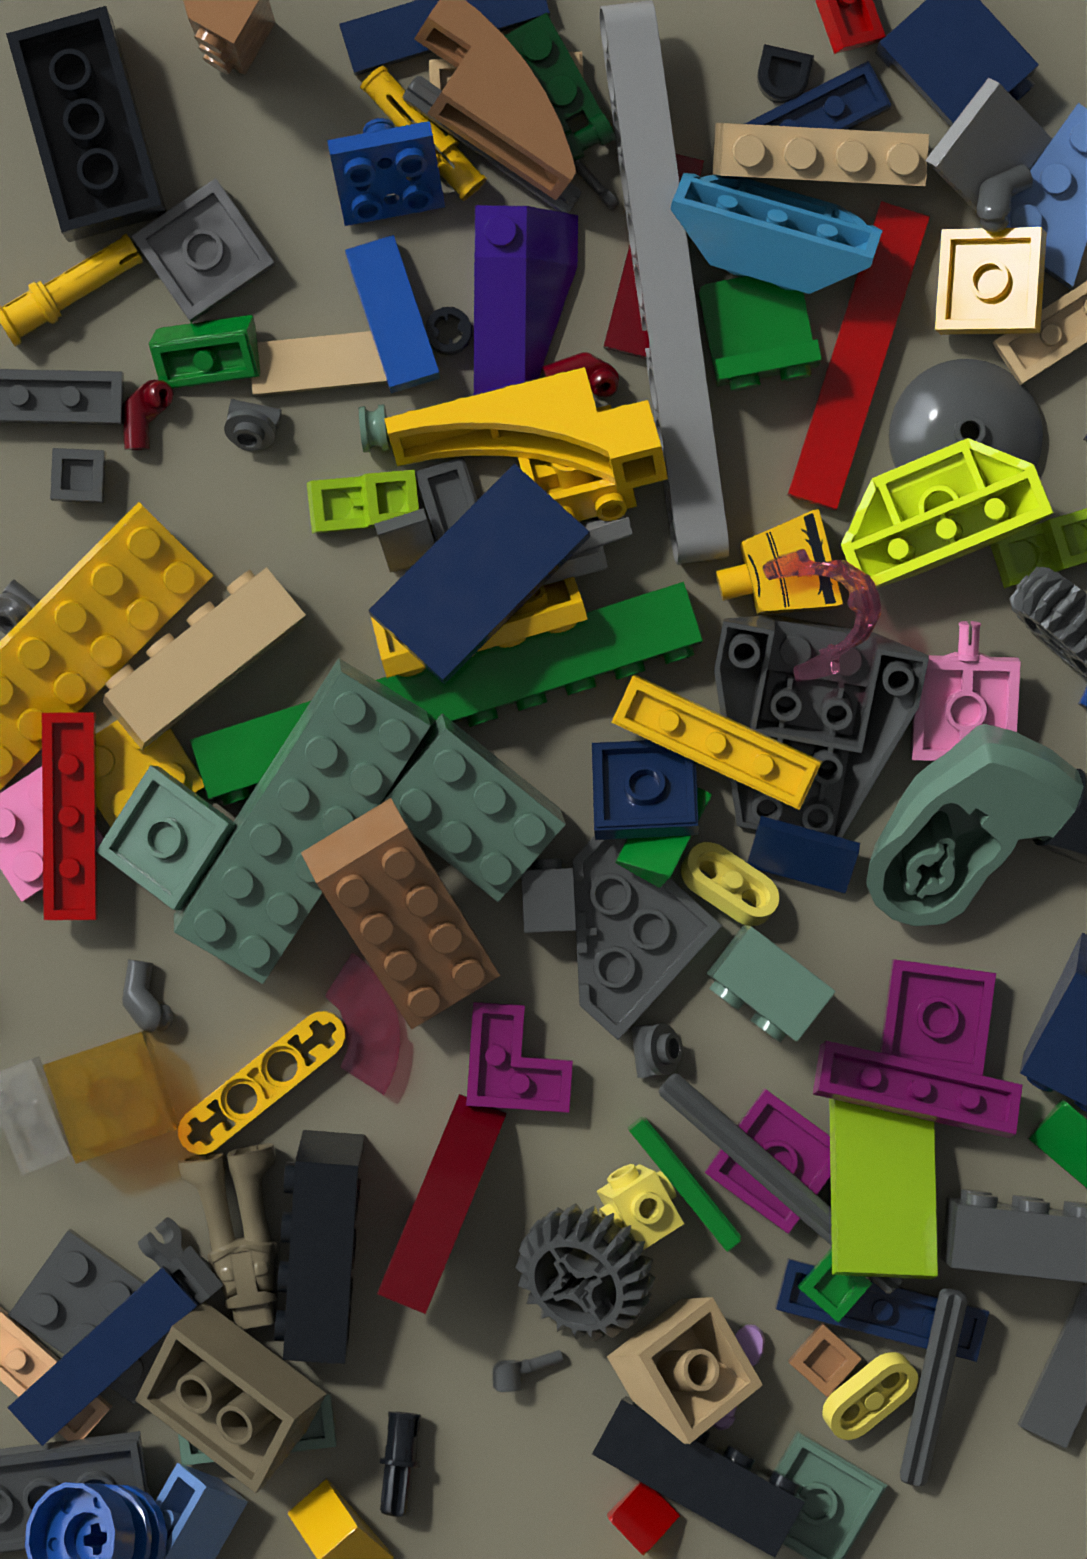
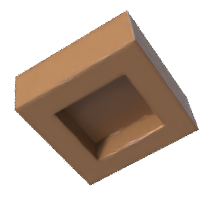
(824, 1359)

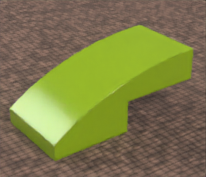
(360, 500)
(1051, 544)

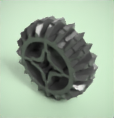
(1055, 614)
(585, 1272)

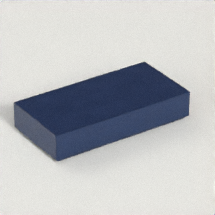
(803, 854)

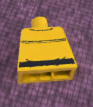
(785, 593)

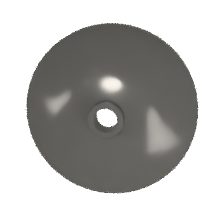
(960, 393)

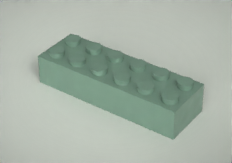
(321, 779)

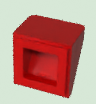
(643, 1517)

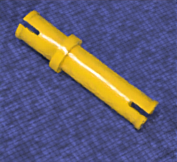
(464, 177)

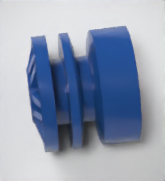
(95, 1524)

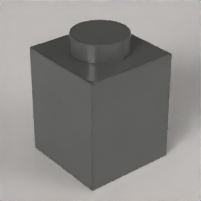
(548, 897)

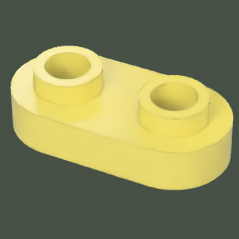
(730, 883)
(870, 1395)

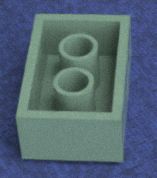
(473, 808)
(770, 983)

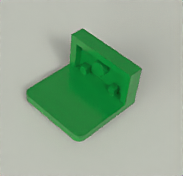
(757, 332)

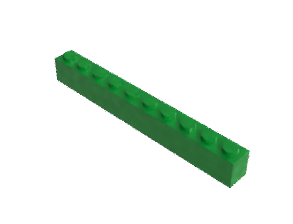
(610, 641)

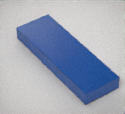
(392, 314)

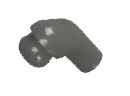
(996, 196)
(140, 1003)

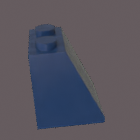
(1058, 1045)

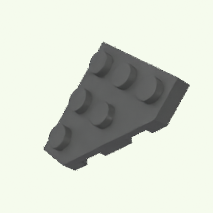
(629, 936)

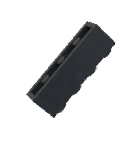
(703, 1477)

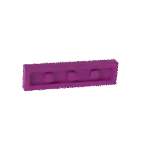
(917, 1089)

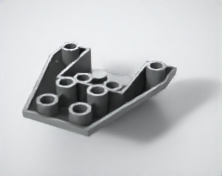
(840, 719)

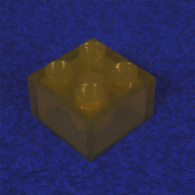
(111, 1096)

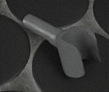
(508, 1372)

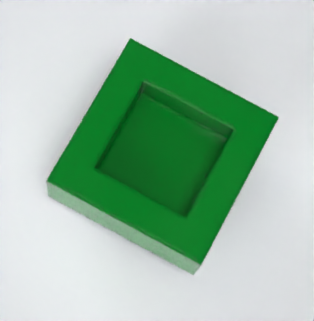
(833, 1292)

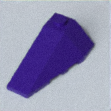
(520, 287)

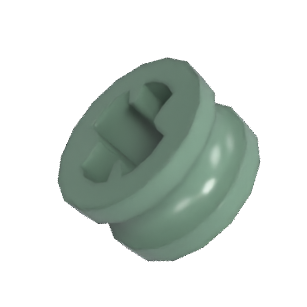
(373, 428)

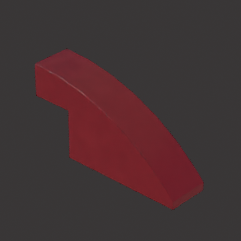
(441, 1205)

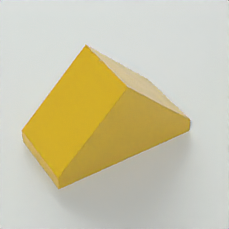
(334, 1527)

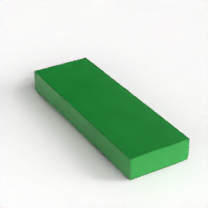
(685, 1183)

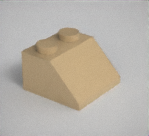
(686, 1368)

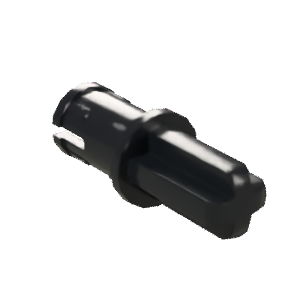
(399, 1463)

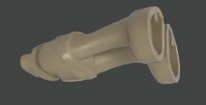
(246, 1262)

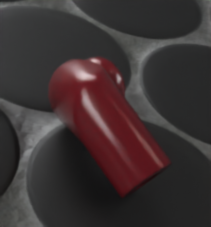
(601, 375)
(141, 409)

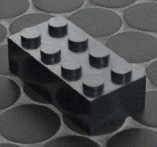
(86, 124)

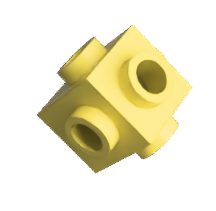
(640, 1200)

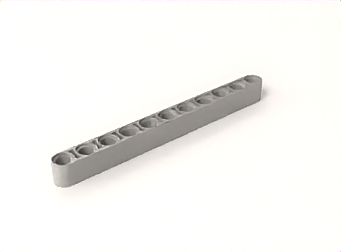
(664, 281)

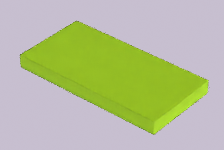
(882, 1193)

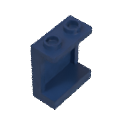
(952, 50)

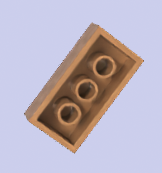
(400, 913)

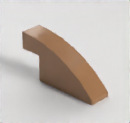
(496, 98)

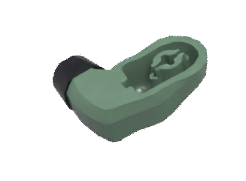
(966, 820)

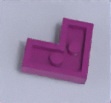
(498, 1072)

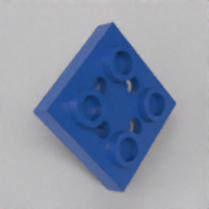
(386, 163)

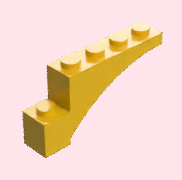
(538, 420)

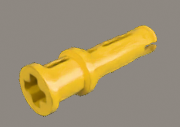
(46, 301)

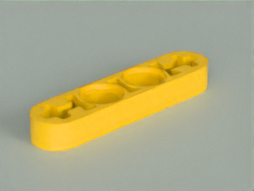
(258, 1077)

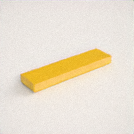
(716, 742)

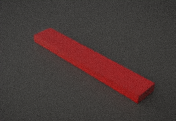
(858, 359)

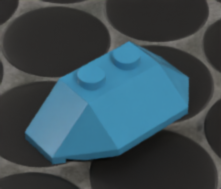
(773, 232)

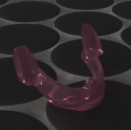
(863, 601)

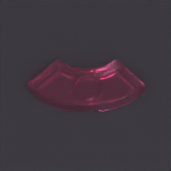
(370, 1024)

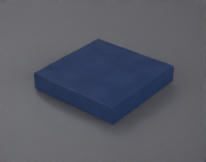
(642, 791)

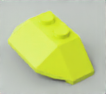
(942, 510)

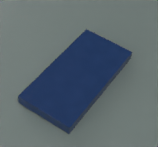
(479, 573)

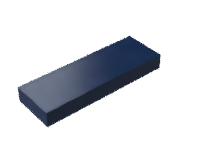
(834, 104)

